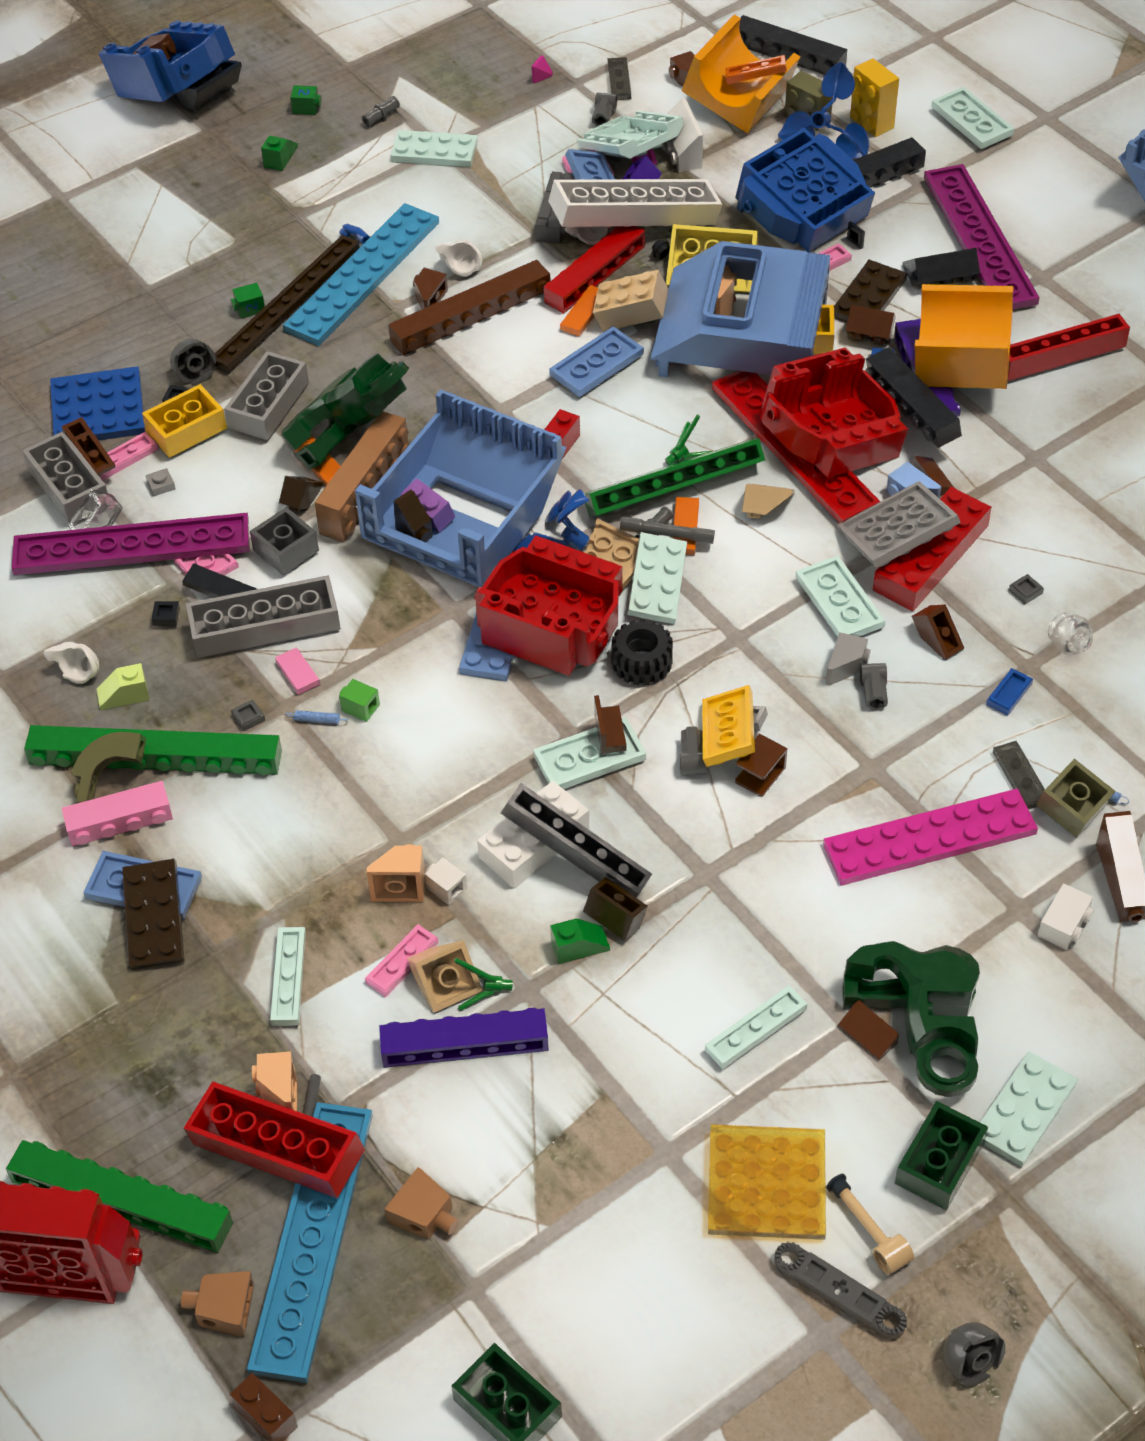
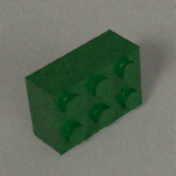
(941, 1155)
(506, 1398)

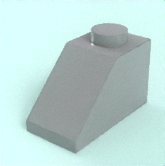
(846, 657)

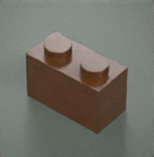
(870, 324)
(263, 1409)

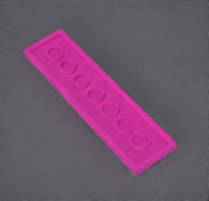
(929, 836)

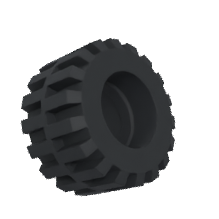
(642, 637)

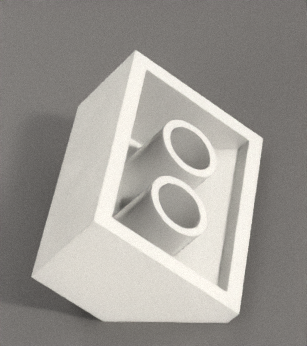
(687, 147)

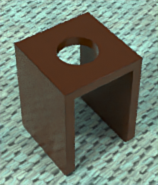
(763, 766)

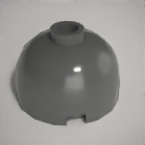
(192, 361)
(972, 1352)

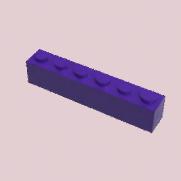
(904, 337)
(463, 1037)

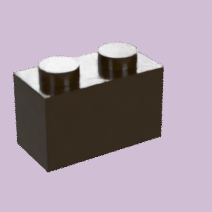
(615, 908)

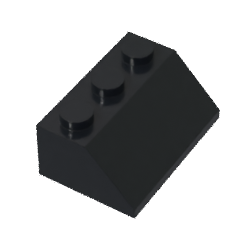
(210, 85)
(943, 267)

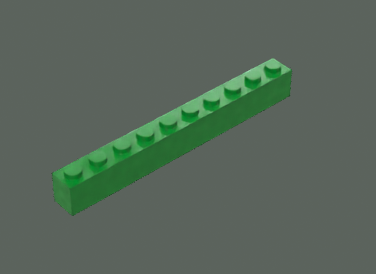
(162, 749)

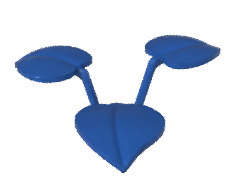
(837, 84)
(561, 509)

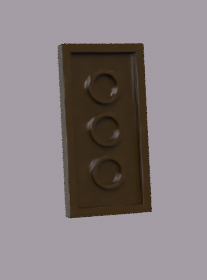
(871, 288)
(153, 914)

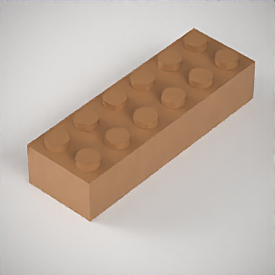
(365, 466)

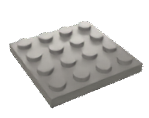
(898, 524)

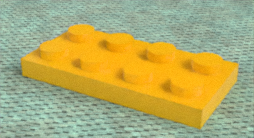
(728, 726)

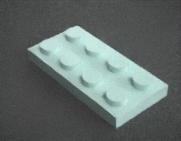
(972, 117)
(434, 148)
(657, 578)
(840, 598)
(580, 757)
(1026, 1108)

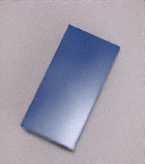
(1009, 691)

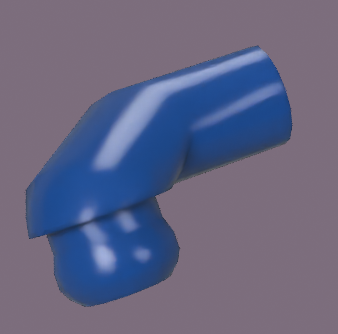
(358, 232)

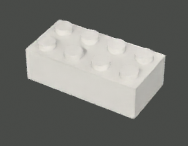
(518, 854)

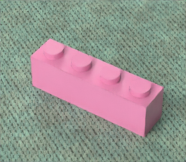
(117, 813)

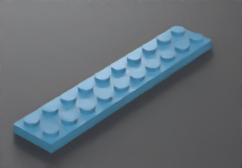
(360, 274)
(305, 1267)

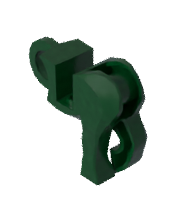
(346, 403)
(937, 998)

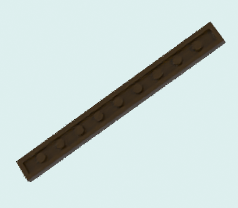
(285, 303)

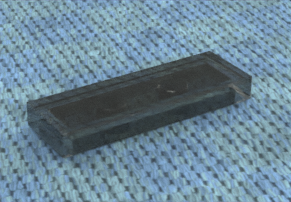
(619, 77)
(1019, 772)

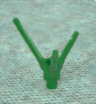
(680, 450)
(491, 983)

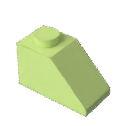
(123, 687)

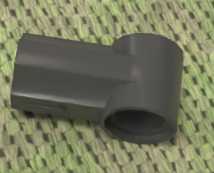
(604, 106)
(874, 680)
(692, 752)

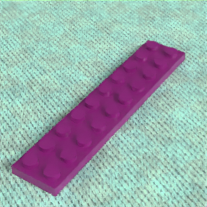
(978, 229)
(130, 543)

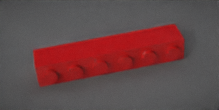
(593, 267)
(1067, 346)

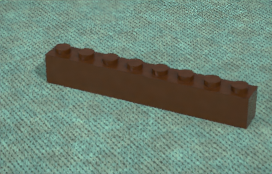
(468, 307)

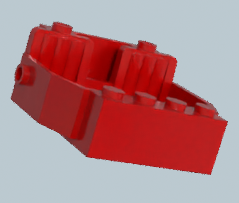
(832, 413)
(545, 625)
(64, 1244)

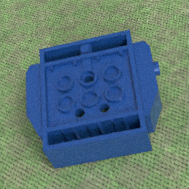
(153, 76)
(792, 174)

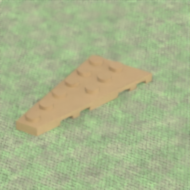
(614, 546)

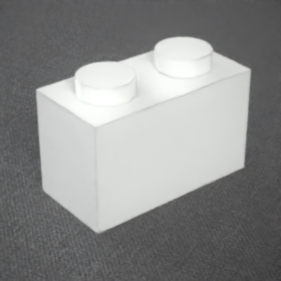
(1065, 917)

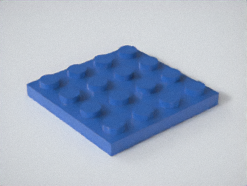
(104, 399)

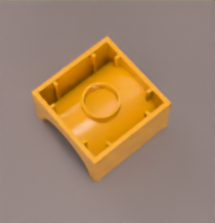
(738, 102)
(964, 336)

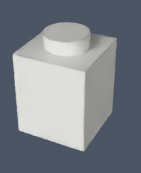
(445, 881)

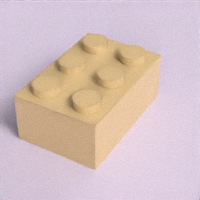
(630, 300)

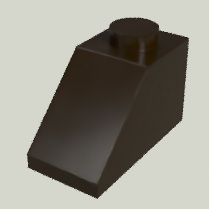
(299, 492)
(412, 517)

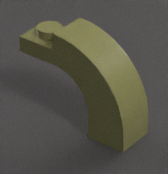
(100, 754)

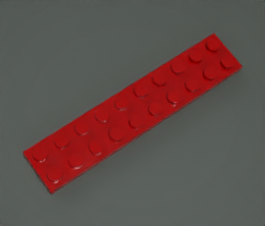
(840, 495)

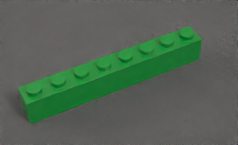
(674, 477)
(132, 1197)

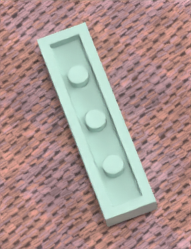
(288, 976)
(755, 1027)

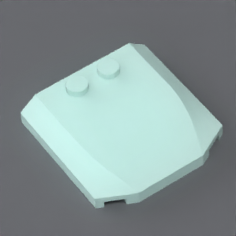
(632, 135)

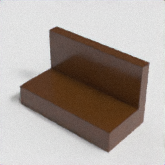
(609, 728)

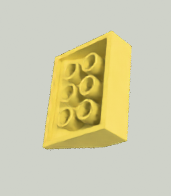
(691, 240)

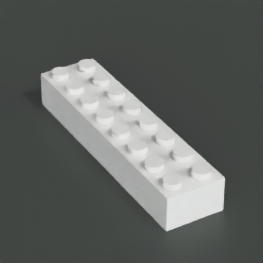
(634, 202)

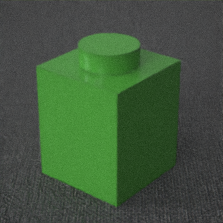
(359, 700)

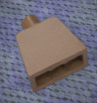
(421, 1207)
(222, 1302)

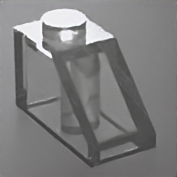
(97, 510)

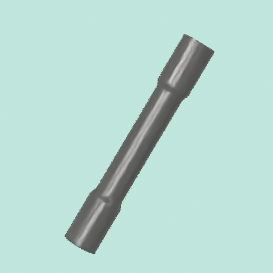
(695, 534)

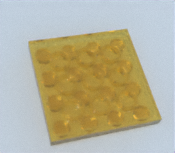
(767, 1182)

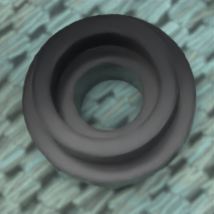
(660, 249)

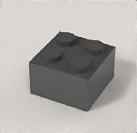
(284, 541)

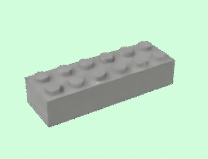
(263, 616)

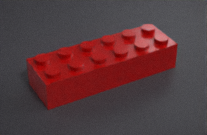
(914, 575)
(275, 1139)

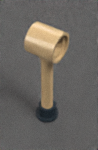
(891, 1252)

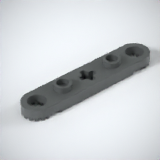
(858, 1301)

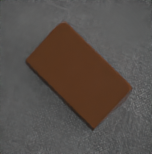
(932, 470)
(869, 1030)

